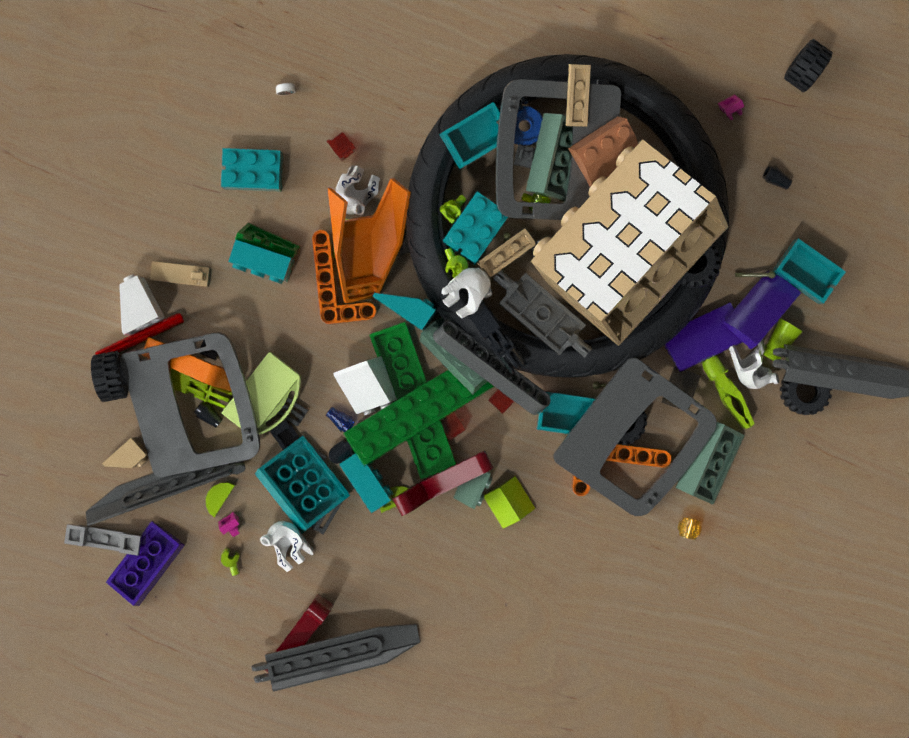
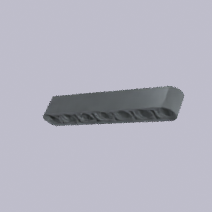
(491, 368)

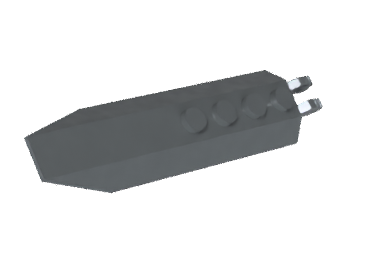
(843, 372)
(153, 489)
(336, 656)

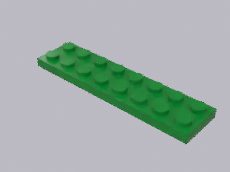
(410, 416)
(430, 447)

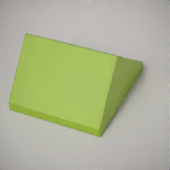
(509, 502)

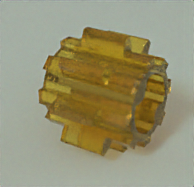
(689, 528)

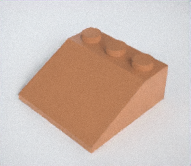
(599, 151)

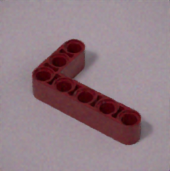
(442, 482)
(307, 624)

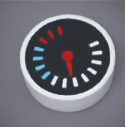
(285, 89)

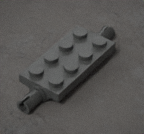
(542, 314)

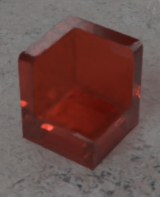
(341, 146)
(501, 401)
(452, 426)

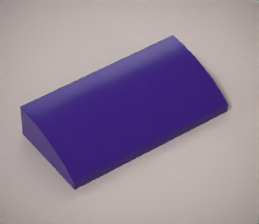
(761, 309)
(702, 339)
(140, 573)

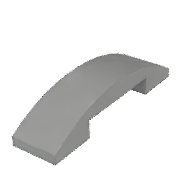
(103, 538)

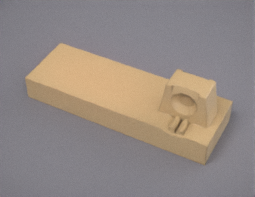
(578, 95)
(506, 253)
(180, 274)

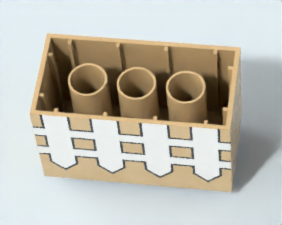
(630, 241)

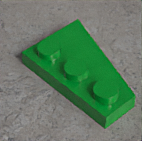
(261, 238)

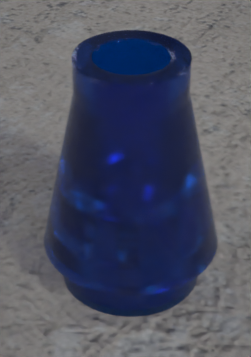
(340, 420)

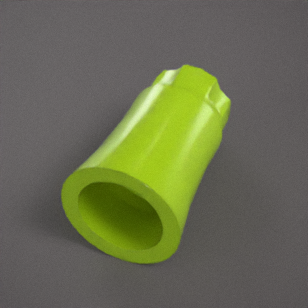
(783, 334)

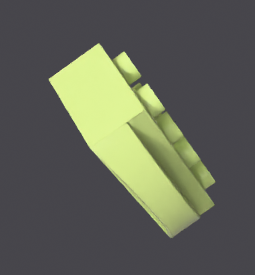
(268, 391)

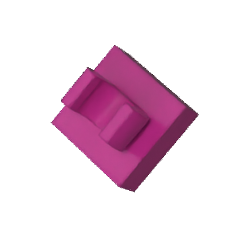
(731, 105)
(229, 524)

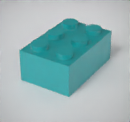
(473, 136)
(252, 169)
(475, 228)
(261, 262)
(809, 271)
(562, 412)
(367, 483)

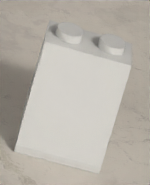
(138, 305)
(366, 385)

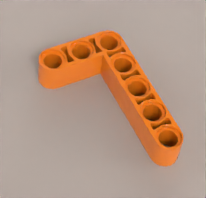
(331, 286)
(195, 368)
(632, 458)

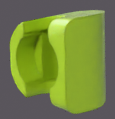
(452, 208)
(455, 263)
(229, 561)

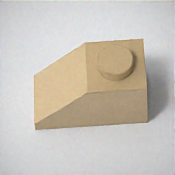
(128, 455)

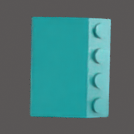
(412, 309)
(302, 484)

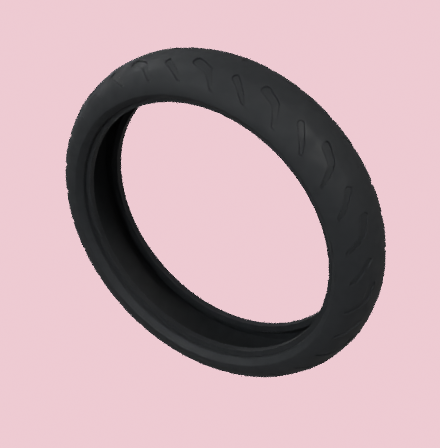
(640, 97)

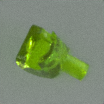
(536, 198)

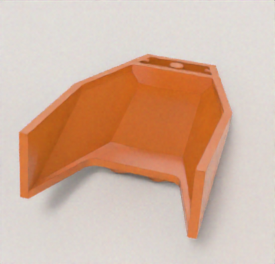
(368, 244)

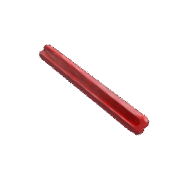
(143, 335)

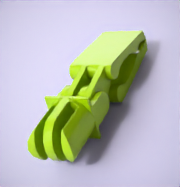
(715, 371)
(184, 384)

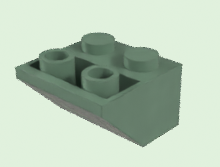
(471, 491)

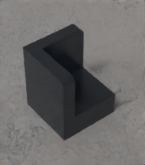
(284, 434)

